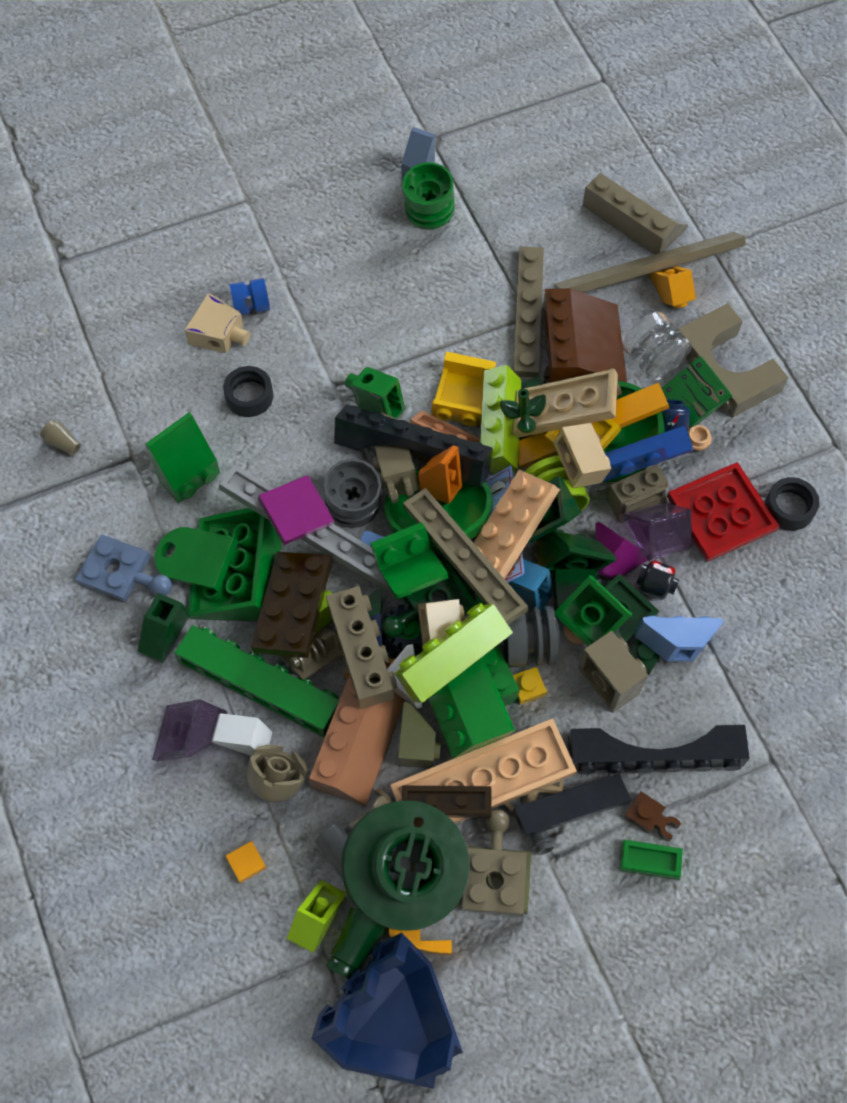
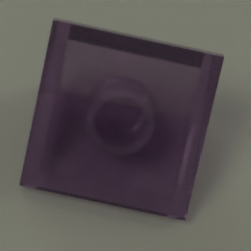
(660, 529)

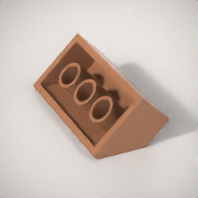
(355, 747)

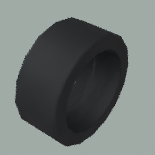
(243, 375)
(801, 488)

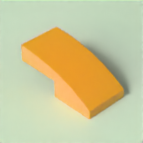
(436, 947)

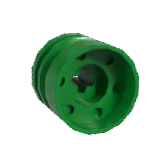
(428, 195)

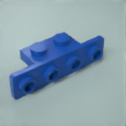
(648, 452)

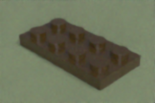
(292, 604)

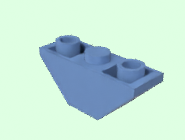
(677, 636)

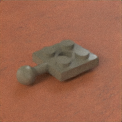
(506, 864)

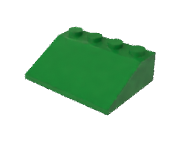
(248, 571)

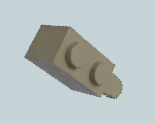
(396, 471)

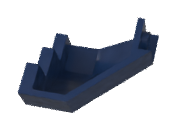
(391, 1019)

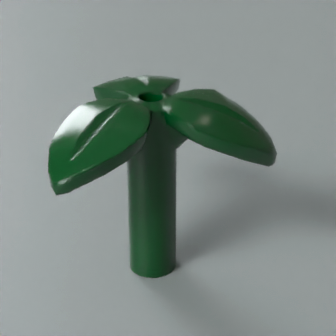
(524, 410)

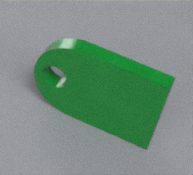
(198, 557)

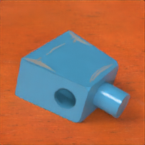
(533, 586)

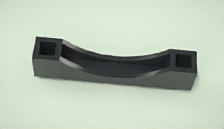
(362, 429)
(597, 750)

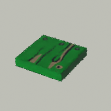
(699, 389)

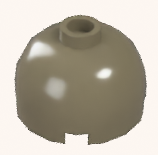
(275, 774)

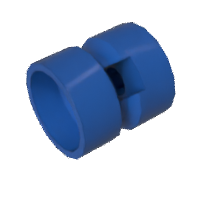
(258, 292)

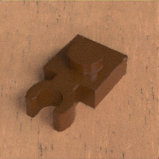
(648, 814)

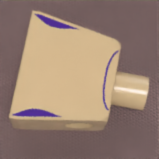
(216, 326)

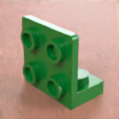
(408, 561)

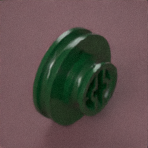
(395, 897)

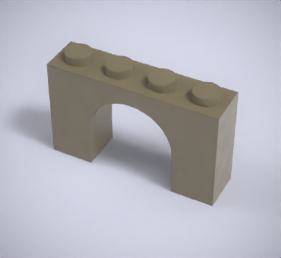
(746, 387)

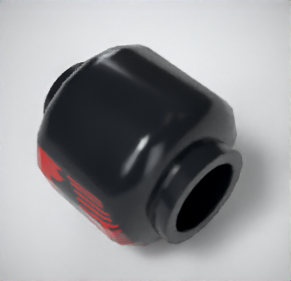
(657, 580)

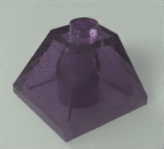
(186, 729)

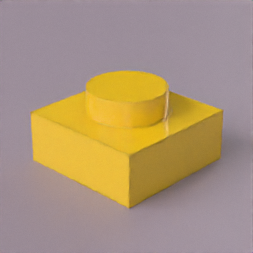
(530, 685)

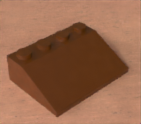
(581, 335)

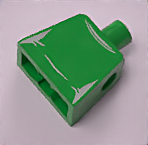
(376, 392)

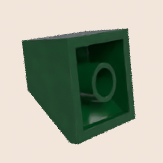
(572, 551)

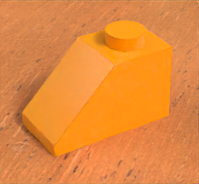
(674, 286)

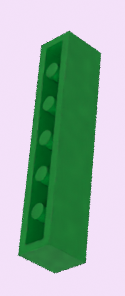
(257, 680)

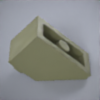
(417, 740)

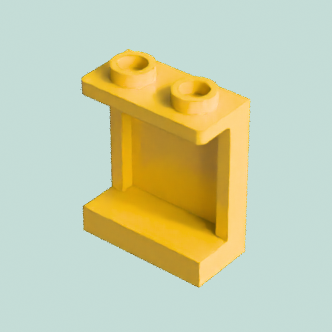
(461, 389)

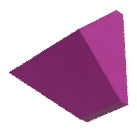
(627, 554)

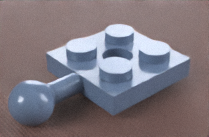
(119, 583)

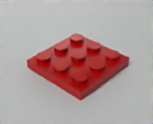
(724, 511)

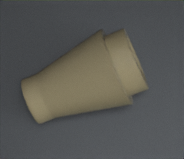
(58, 436)

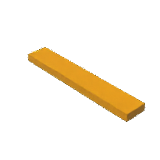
(628, 411)

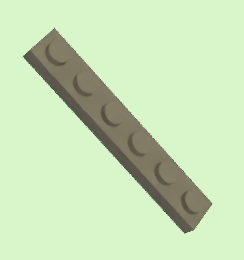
(528, 312)
(465, 556)

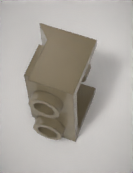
(638, 491)

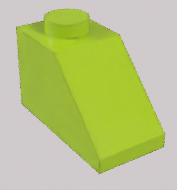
(316, 916)

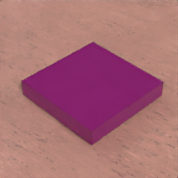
(295, 510)

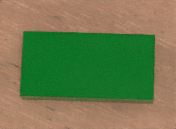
(651, 859)

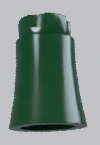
(354, 943)

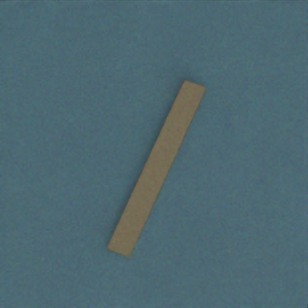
(654, 263)

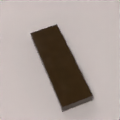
(453, 800)

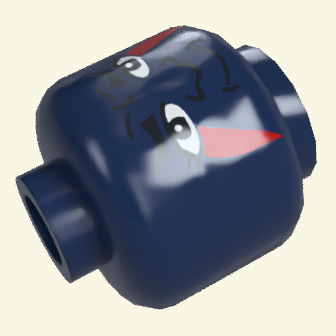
(676, 416)

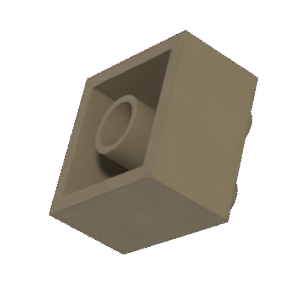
(613, 671)

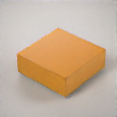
(246, 862)

